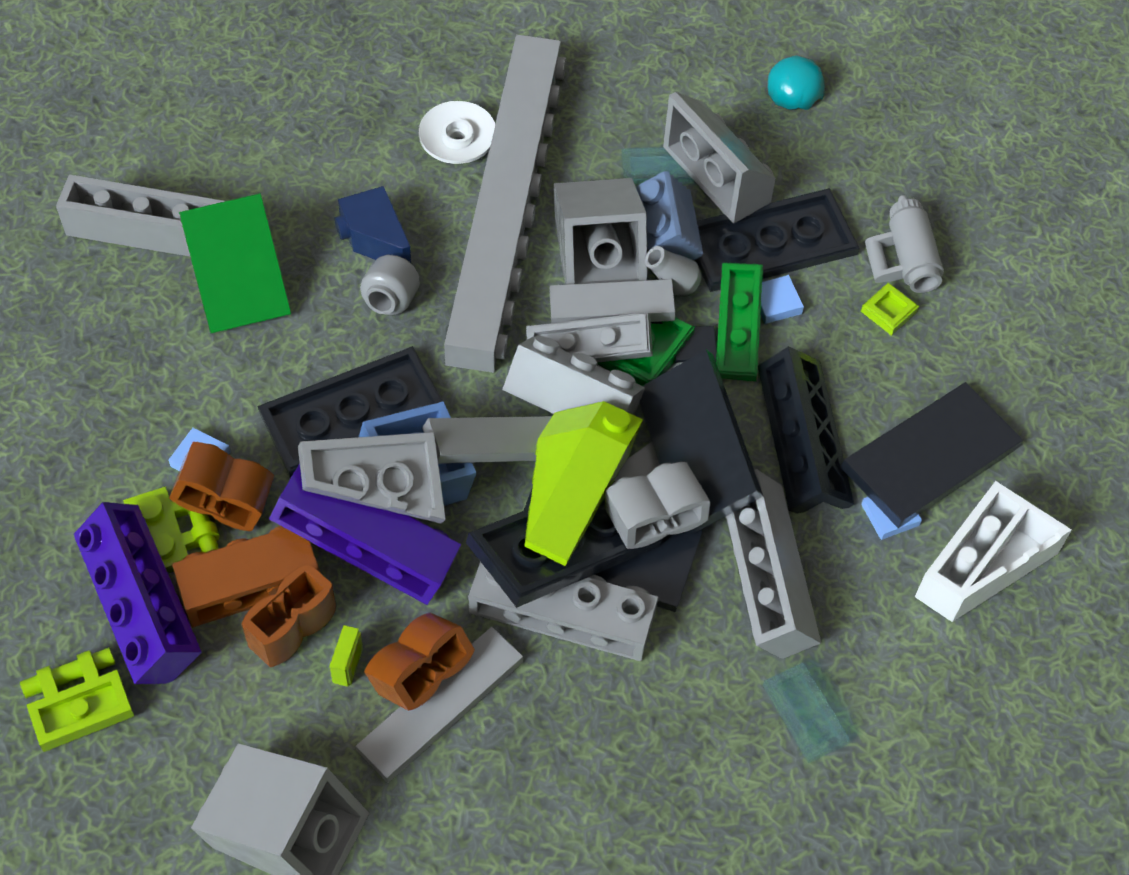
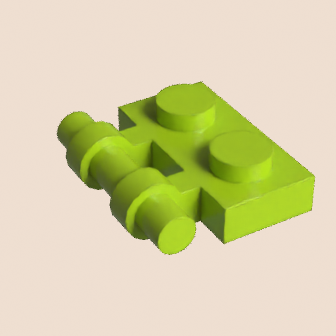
(162, 523)
(79, 709)

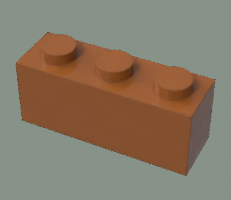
(239, 574)

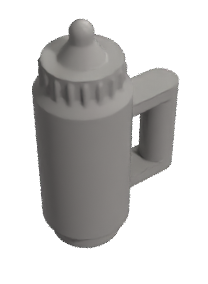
(914, 246)

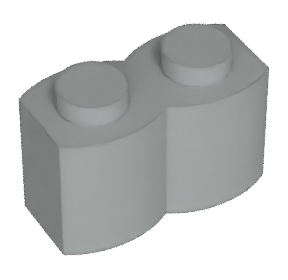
(656, 504)

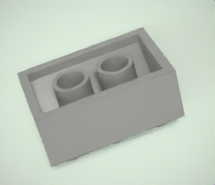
(716, 158)

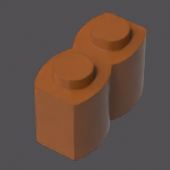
(222, 486)
(298, 609)
(416, 664)

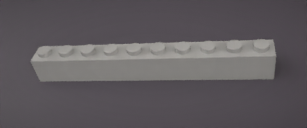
(504, 206)

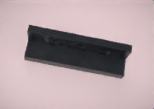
(799, 431)

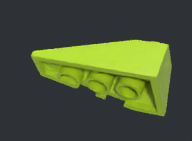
(573, 467)

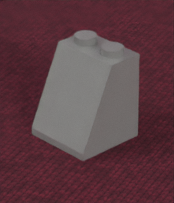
(601, 231)
(280, 814)

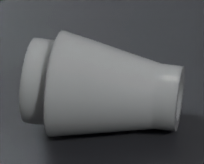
(681, 270)

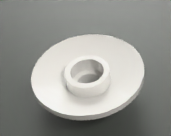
(453, 121)

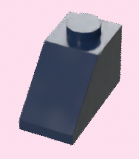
(371, 225)

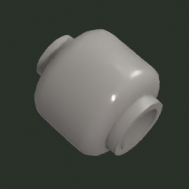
(389, 285)

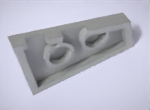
(377, 472)

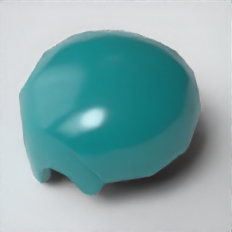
(796, 83)

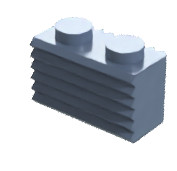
(670, 216)

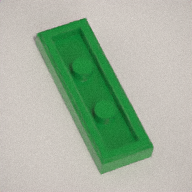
(739, 321)

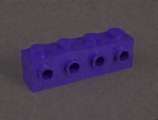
(373, 539)
(136, 594)

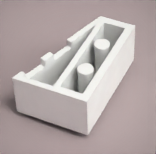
(989, 552)

